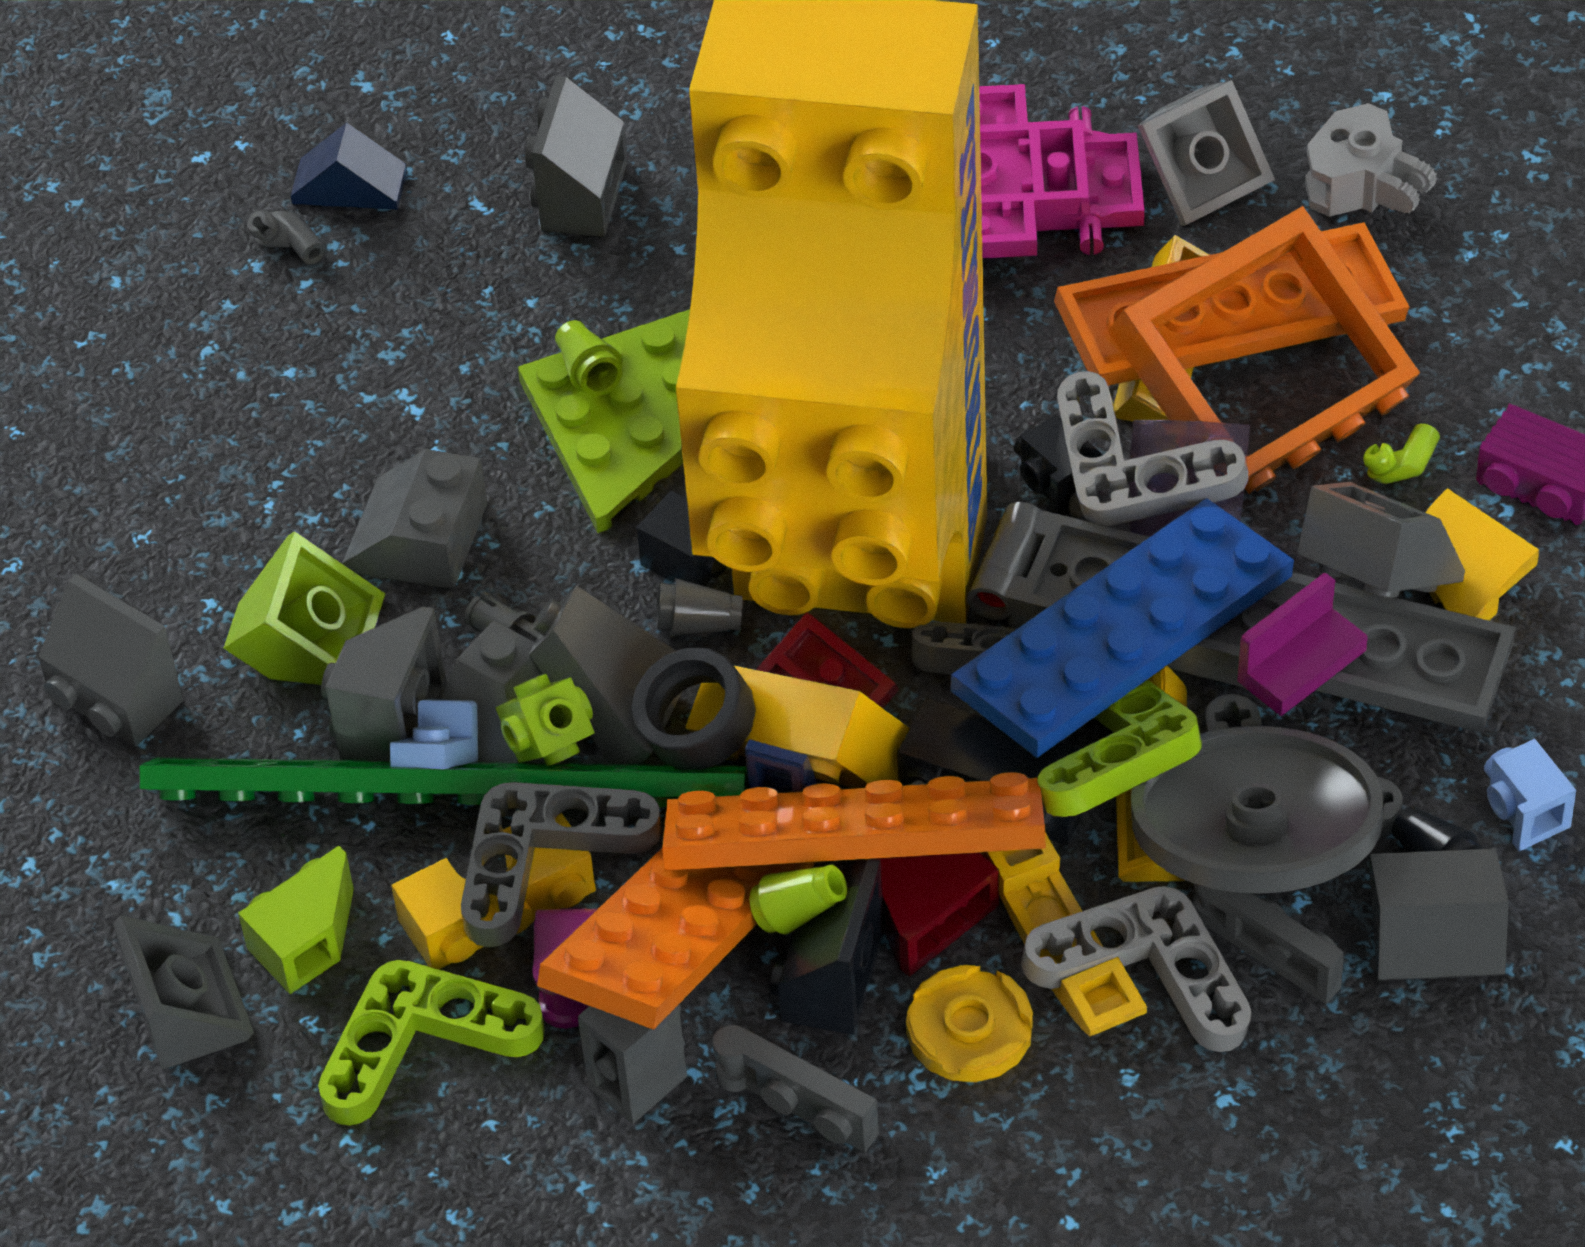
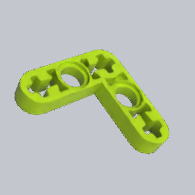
(1147, 740)
(420, 1012)

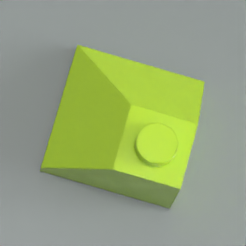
(301, 613)

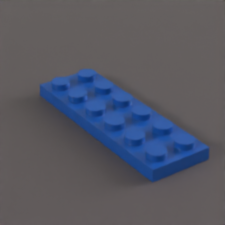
(1121, 627)

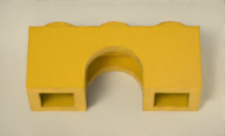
(431, 899)

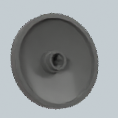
(1260, 811)

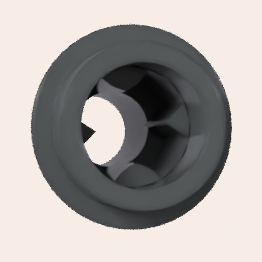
(696, 609)

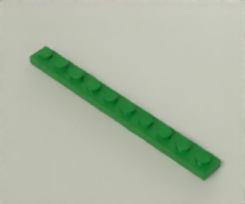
(361, 779)

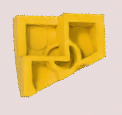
(1489, 553)

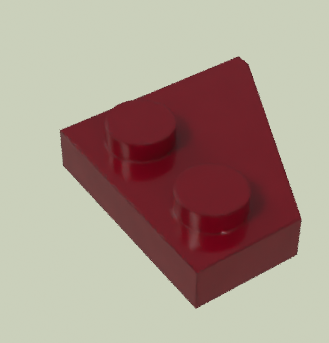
(820, 656)

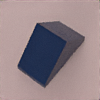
(349, 172)

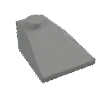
(1205, 151)

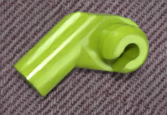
(1392, 466)

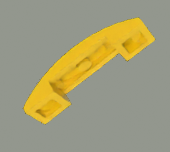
(1037, 895)

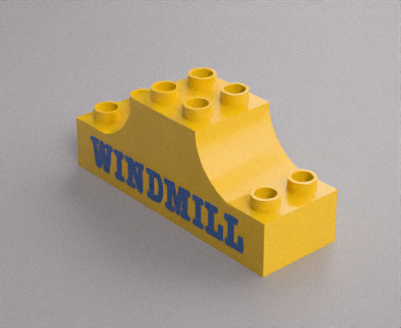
(838, 307)

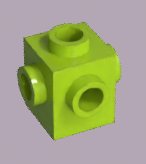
(527, 721)

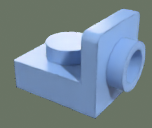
(443, 736)

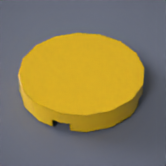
(969, 1023)

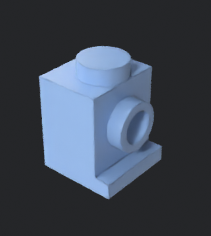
(1529, 793)

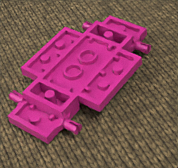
(1051, 176)

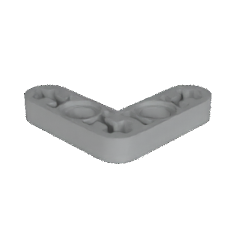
(1114, 472)
(1151, 940)

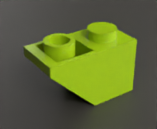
(302, 922)

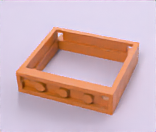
(1181, 400)

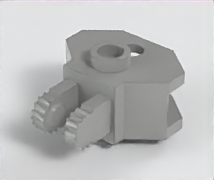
(1364, 167)

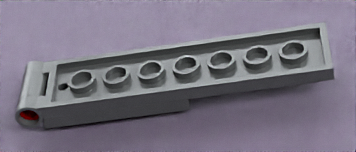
(1415, 653)

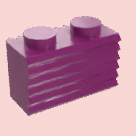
(1536, 463)

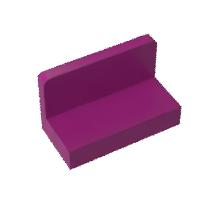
(1298, 647)

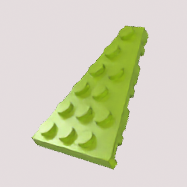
(619, 440)

